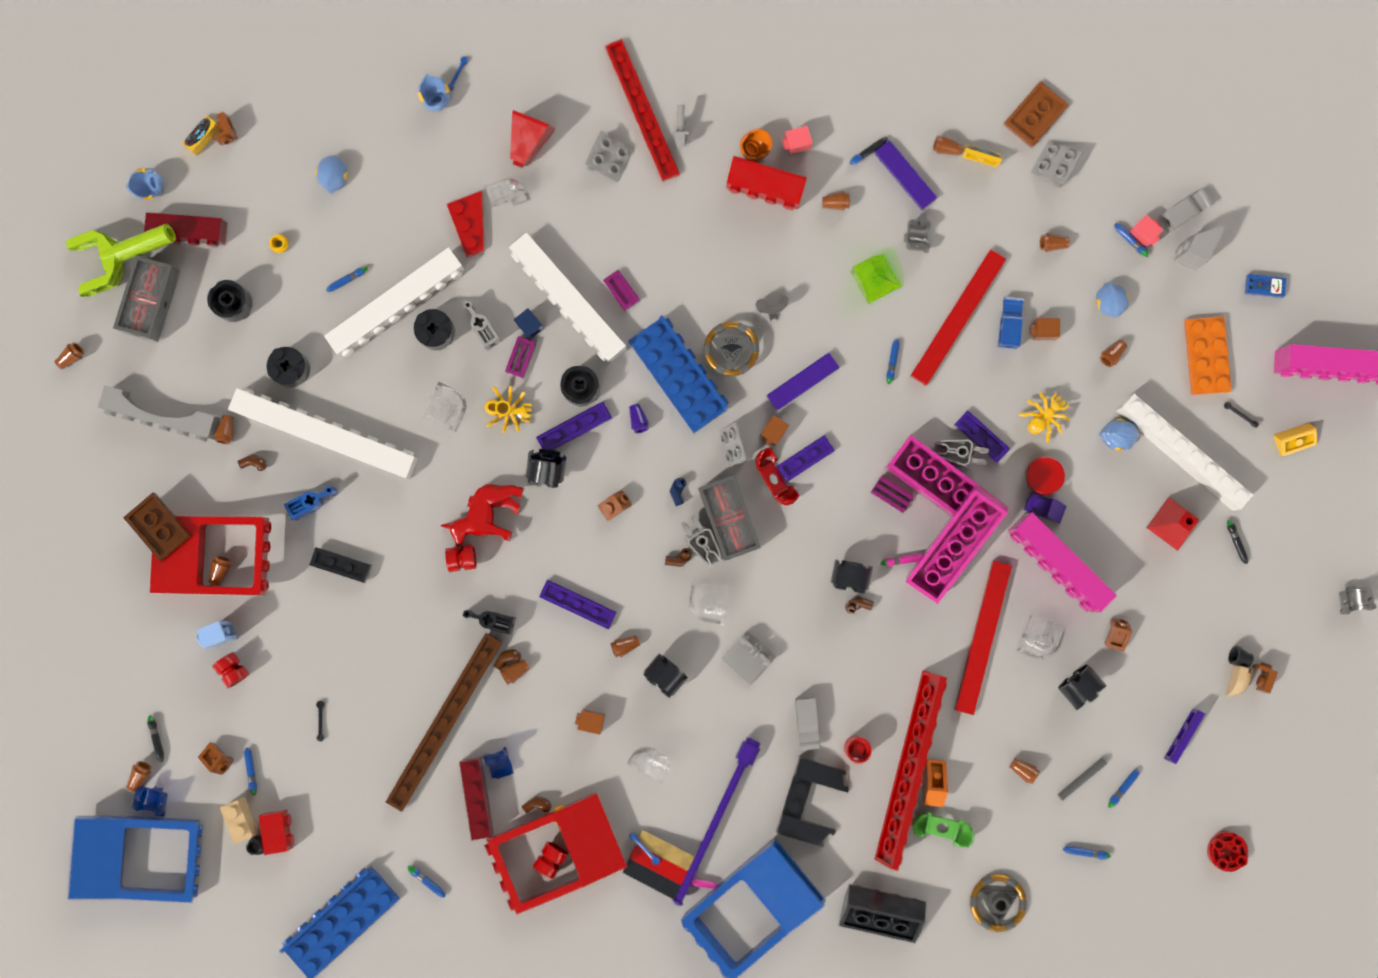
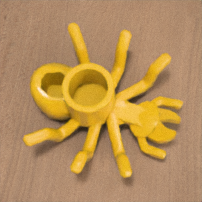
(505, 409)
(1044, 417)

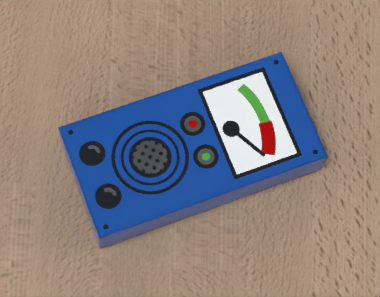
(1265, 286)

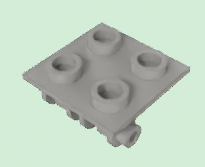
(608, 156)
(1056, 163)
(733, 445)
(748, 657)

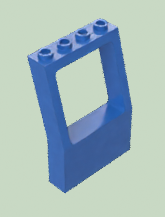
(99, 858)
(780, 888)

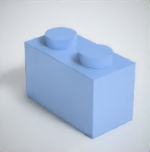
(216, 634)

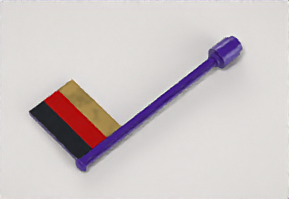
(677, 866)

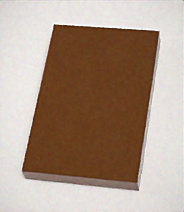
(157, 526)

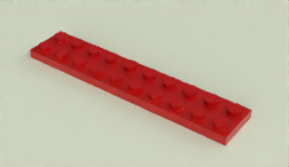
(910, 770)

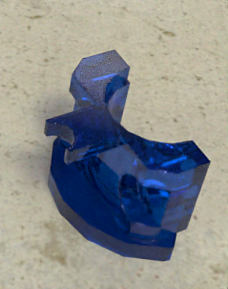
(499, 763)
(150, 800)

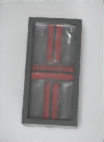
(146, 298)
(729, 518)

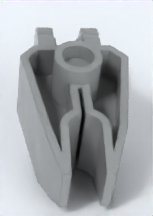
(961, 452)
(701, 538)

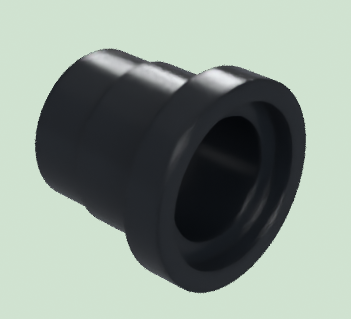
(1240, 657)
(257, 838)

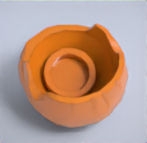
(756, 145)

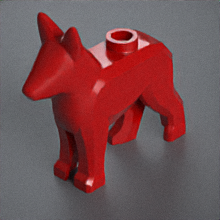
(481, 514)

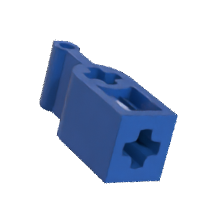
(1011, 323)
(301, 507)

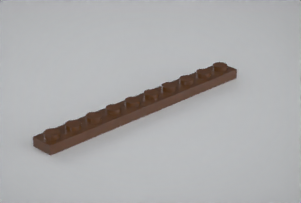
(444, 722)

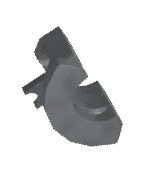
(917, 235)
(772, 310)
(1356, 599)

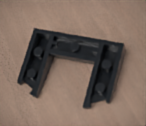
(790, 821)

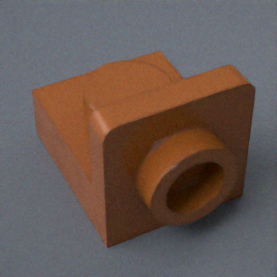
(227, 130)
(1118, 634)
(1267, 679)
(215, 759)

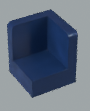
(528, 324)

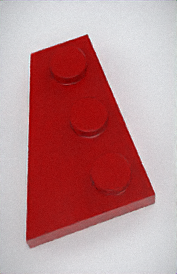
(468, 221)

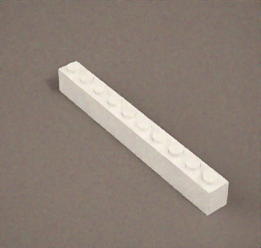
(322, 433)

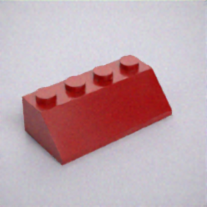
(765, 183)

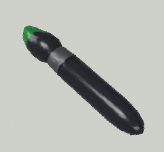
(1237, 541)
(155, 738)

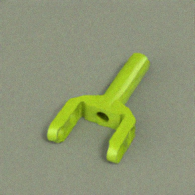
(114, 254)

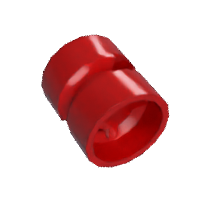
(461, 558)
(230, 670)
(857, 749)
(551, 857)

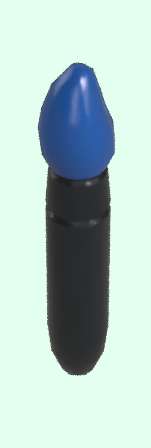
(869, 150)

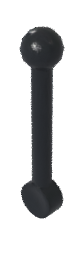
(1228, 405)
(320, 704)

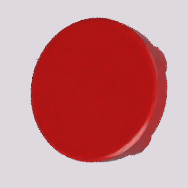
(1045, 475)
(1227, 851)

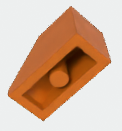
(935, 783)

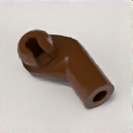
(253, 460)
(680, 560)
(857, 603)
(506, 656)
(538, 803)

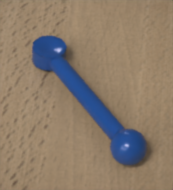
(464, 60)
(655, 860)

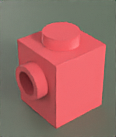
(797, 140)
(1147, 231)

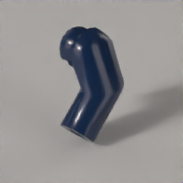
(676, 490)

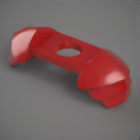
(766, 466)

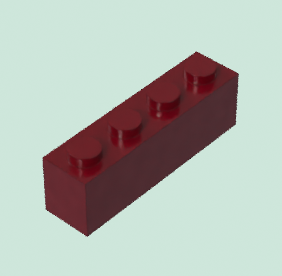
(190, 228)
(476, 798)

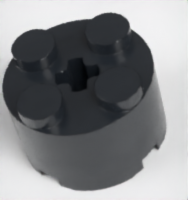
(228, 291)
(425, 323)
(284, 357)
(581, 375)
(545, 467)
(851, 575)
(665, 674)
(1082, 686)

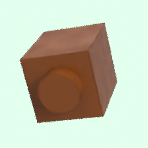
(1045, 329)
(773, 431)
(590, 721)

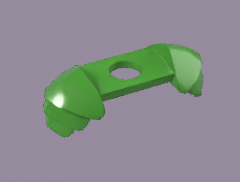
(957, 831)

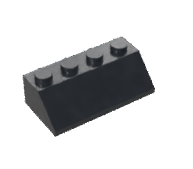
(883, 913)

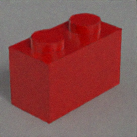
(276, 832)

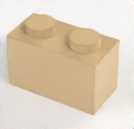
(239, 820)

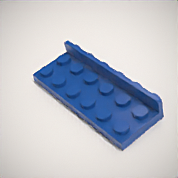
(679, 374)
(339, 922)

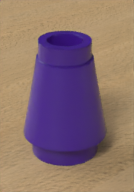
(638, 419)

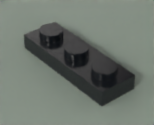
(340, 565)

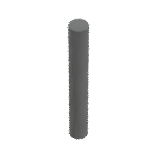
(1082, 779)

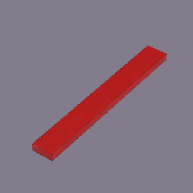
(642, 110)
(958, 317)
(982, 637)

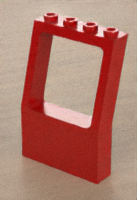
(184, 568)
(587, 840)

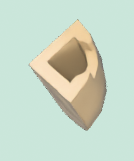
(1239, 680)

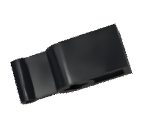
(497, 617)

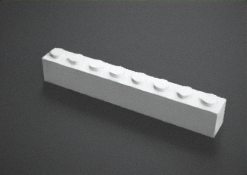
(565, 295)
(394, 303)
(1184, 453)

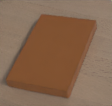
(1036, 114)

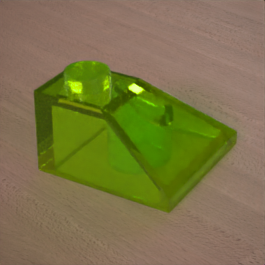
(875, 278)

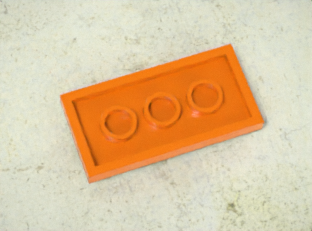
(1207, 356)

